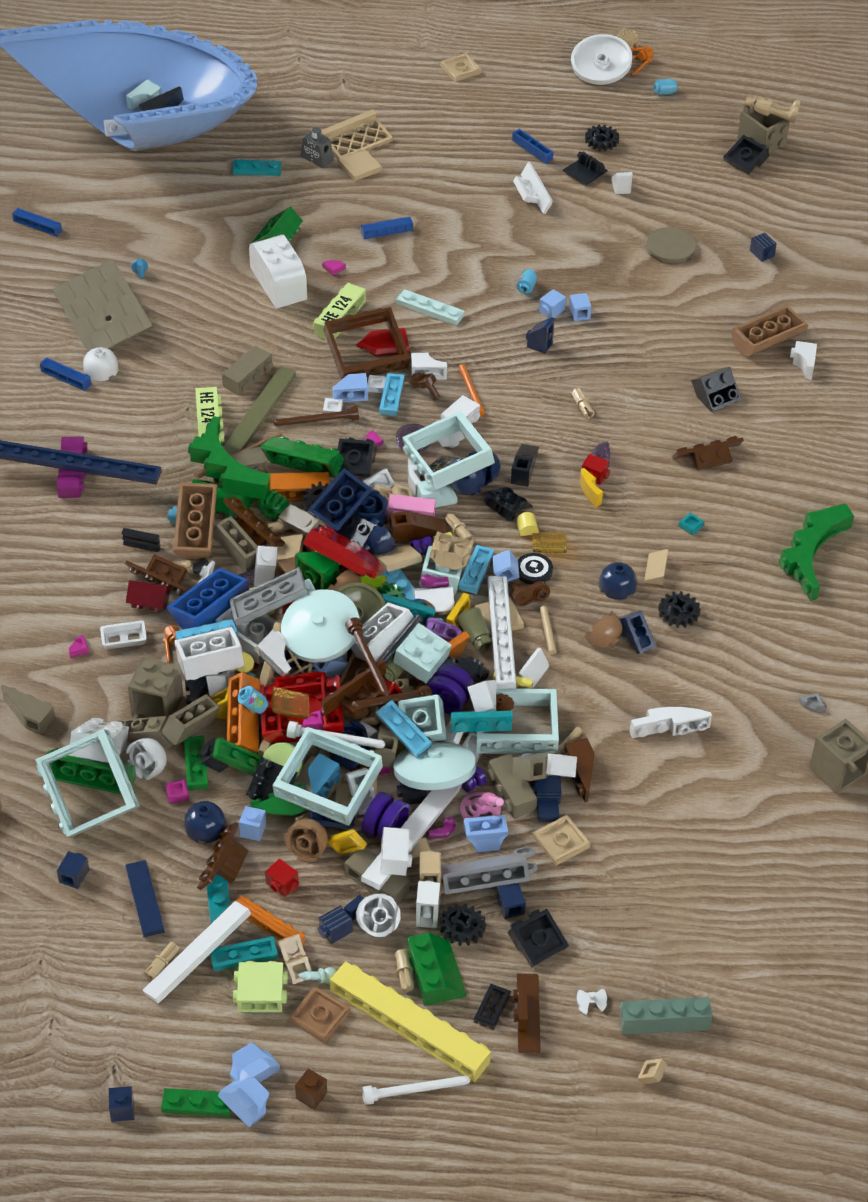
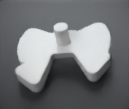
(583, 1000)

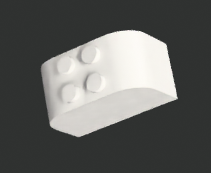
(278, 270)

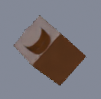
(311, 1089)

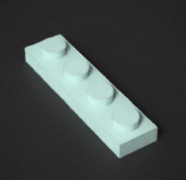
(430, 307)

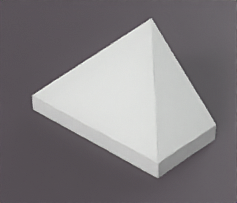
(381, 478)

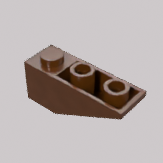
(413, 525)
(584, 766)

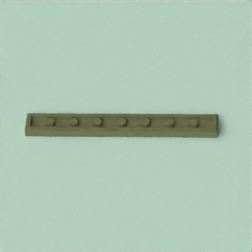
(259, 411)

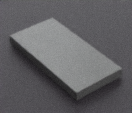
(268, 596)

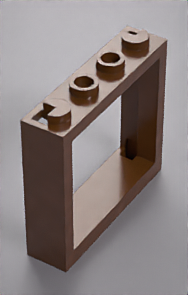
(367, 318)

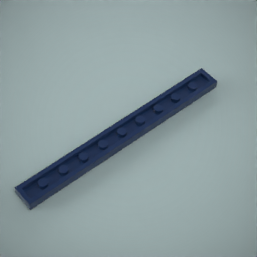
(80, 462)

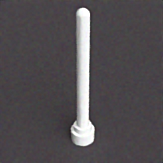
(295, 730)
(372, 1094)

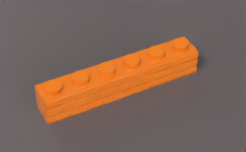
(268, 922)

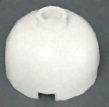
(100, 364)
(147, 757)
(378, 915)

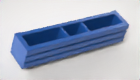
(532, 146)
(37, 222)
(387, 227)
(65, 374)

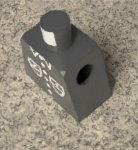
(317, 148)

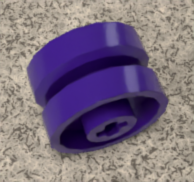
(452, 686)
(384, 813)

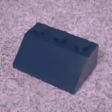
(340, 500)

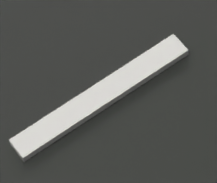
(501, 632)
(418, 825)

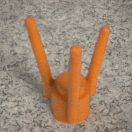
(645, 53)
(169, 639)

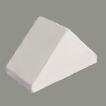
(622, 182)
(483, 696)
(561, 765)

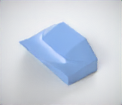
(486, 832)
(253, 1062)
(246, 1100)

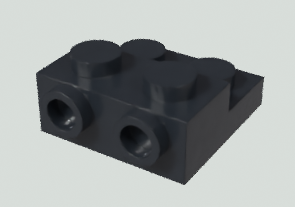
(747, 154)
(357, 455)
(471, 666)
(537, 937)

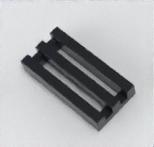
(141, 540)
(486, 1021)

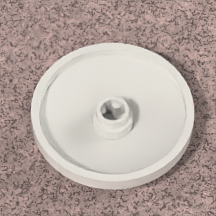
(601, 59)

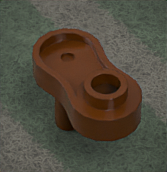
(423, 380)
(527, 594)

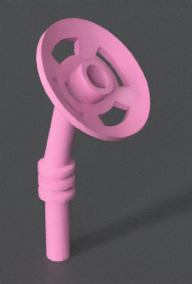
(481, 804)

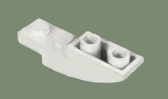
(676, 719)

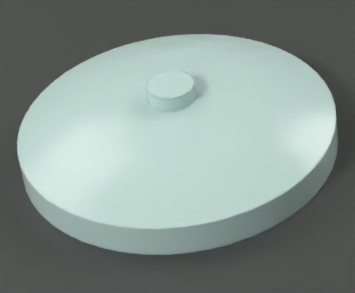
(317, 627)
(437, 768)

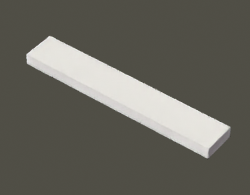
(196, 952)

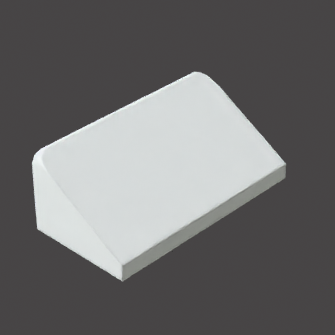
(535, 667)

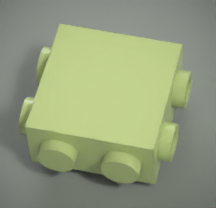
(260, 986)

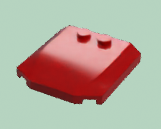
(343, 551)
(314, 684)

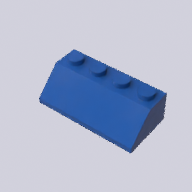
(207, 599)

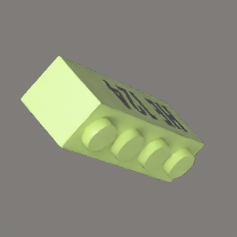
(346, 303)
(207, 407)

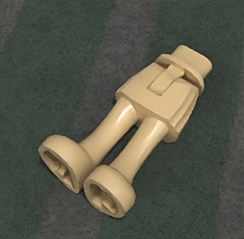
(766, 106)

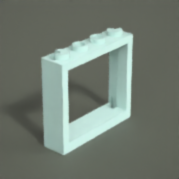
(440, 430)
(524, 742)
(52, 789)
(316, 803)

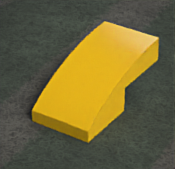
(589, 488)

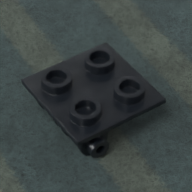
(585, 168)
(505, 502)
(357, 530)
(264, 779)

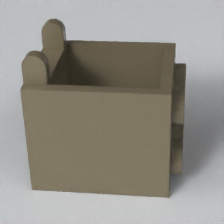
(765, 130)
(155, 689)
(840, 756)

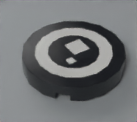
(534, 568)

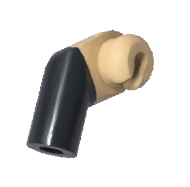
(194, 568)

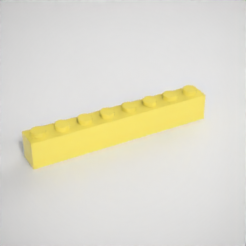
(410, 1021)

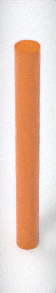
(470, 387)

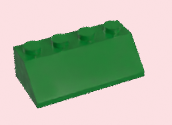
(302, 456)
(89, 773)

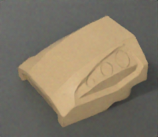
(451, 551)

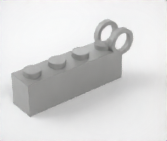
(489, 872)

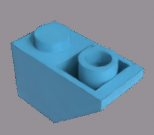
(323, 775)

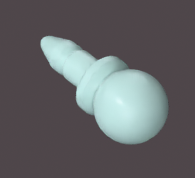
(321, 975)

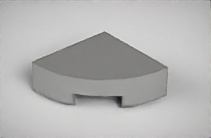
(812, 703)

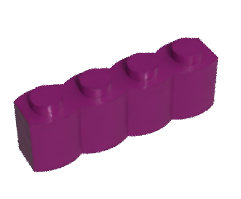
(70, 482)

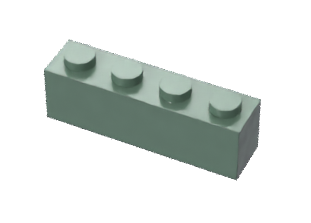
(665, 1015)

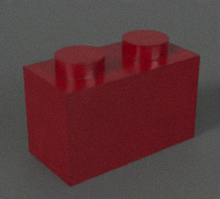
(147, 594)

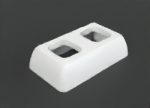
(123, 630)

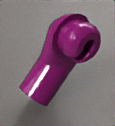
(433, 582)
(445, 831)

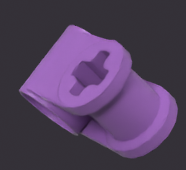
(442, 629)

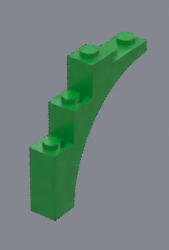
(220, 465)
(816, 530)

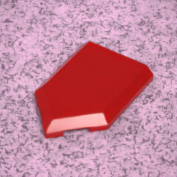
(381, 343)

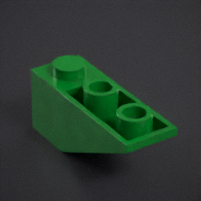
(277, 805)

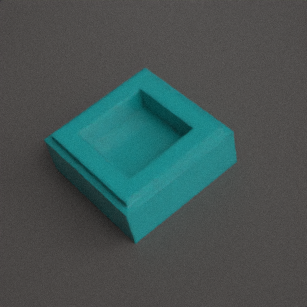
(691, 523)

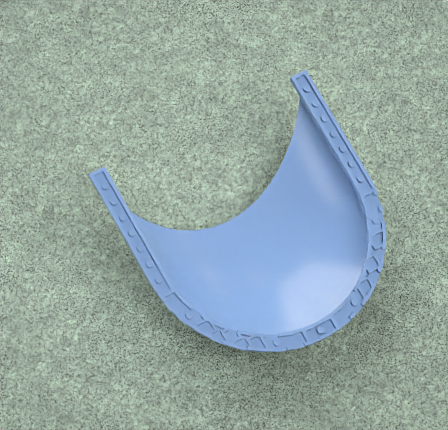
(100, 63)

